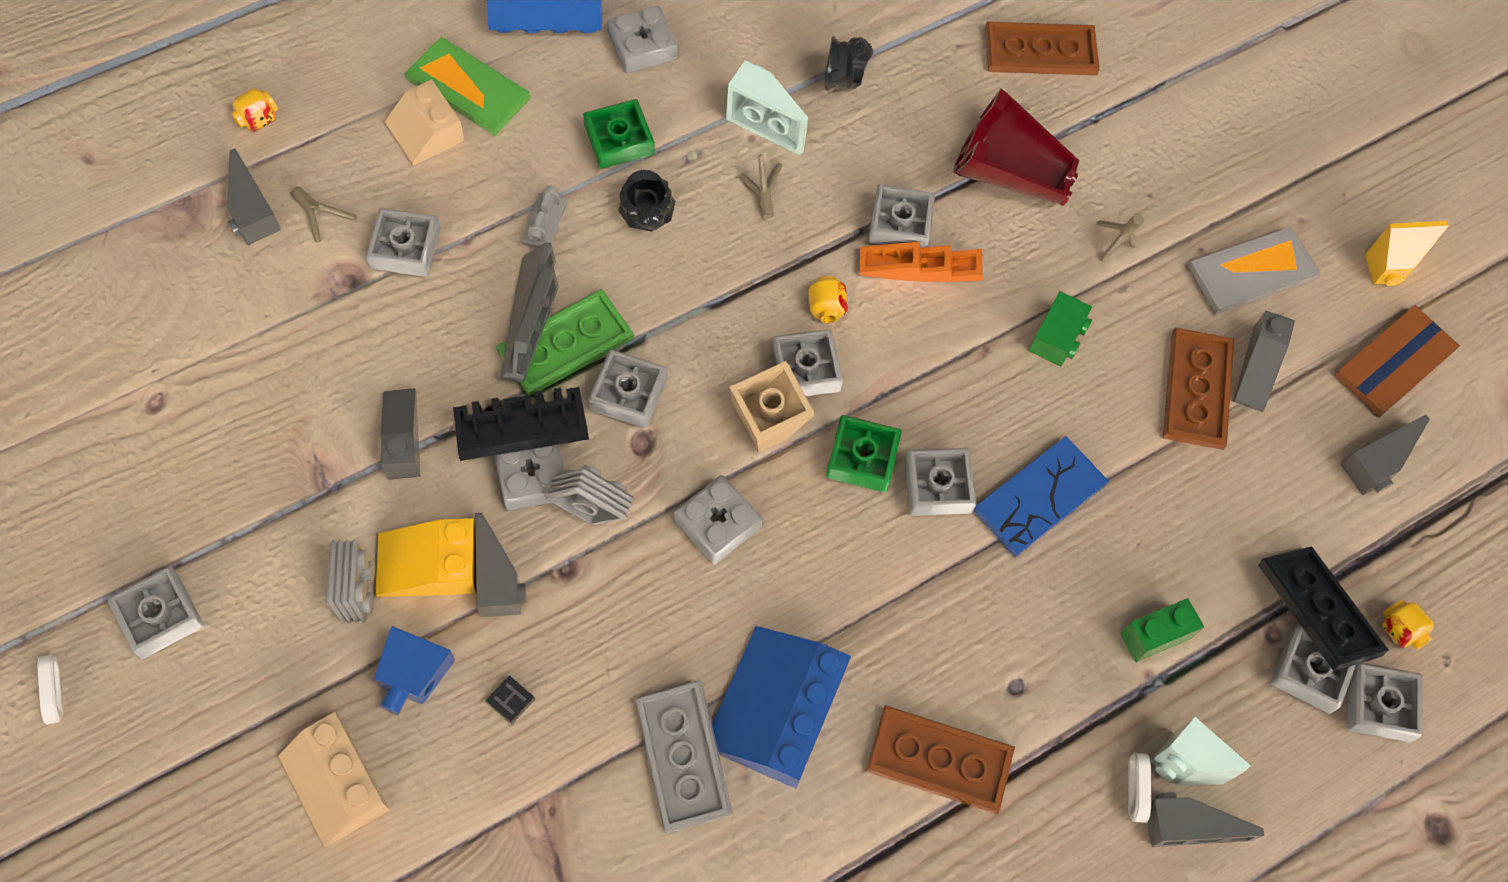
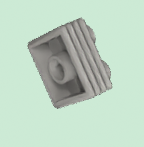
(642, 39)
(897, 202)
(387, 244)
(819, 352)
(617, 374)
(953, 469)
(517, 486)
(590, 496)
(718, 538)
(349, 581)
(135, 613)
(1297, 678)
(1399, 689)

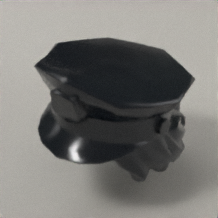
(847, 62)
(646, 201)

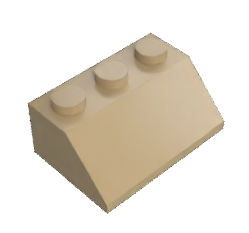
(332, 779)

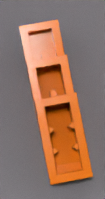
(920, 264)

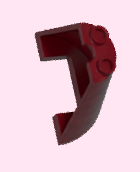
(1017, 153)

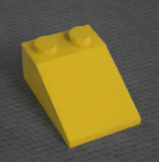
(427, 559)

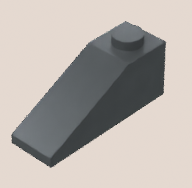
(247, 204)
(1263, 360)
(400, 434)
(1380, 461)
(497, 580)
(1191, 822)

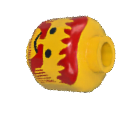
(254, 109)
(828, 299)
(1407, 625)

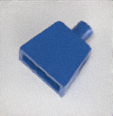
(410, 669)

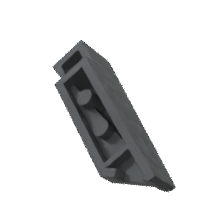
(531, 308)

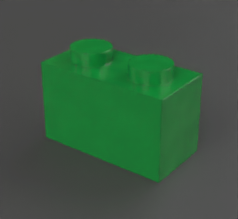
(1060, 329)
(1162, 630)

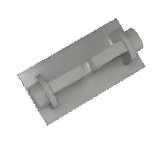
(544, 217)

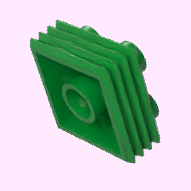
(613, 148)
(881, 447)

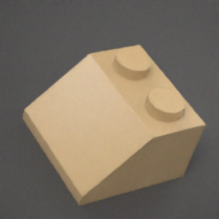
(424, 123)
(771, 405)

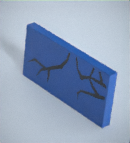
(1040, 496)

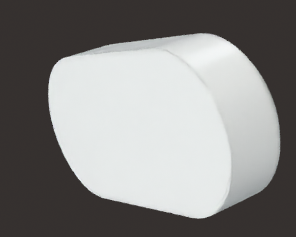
(50, 689)
(1139, 787)

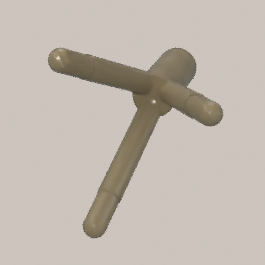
(764, 192)
(312, 205)
(1126, 230)

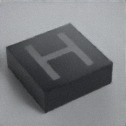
(510, 700)

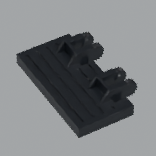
(520, 424)

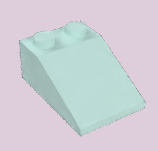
(766, 108)

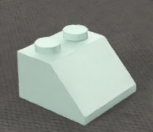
(1197, 757)

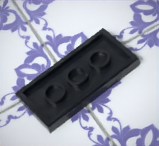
(1323, 608)

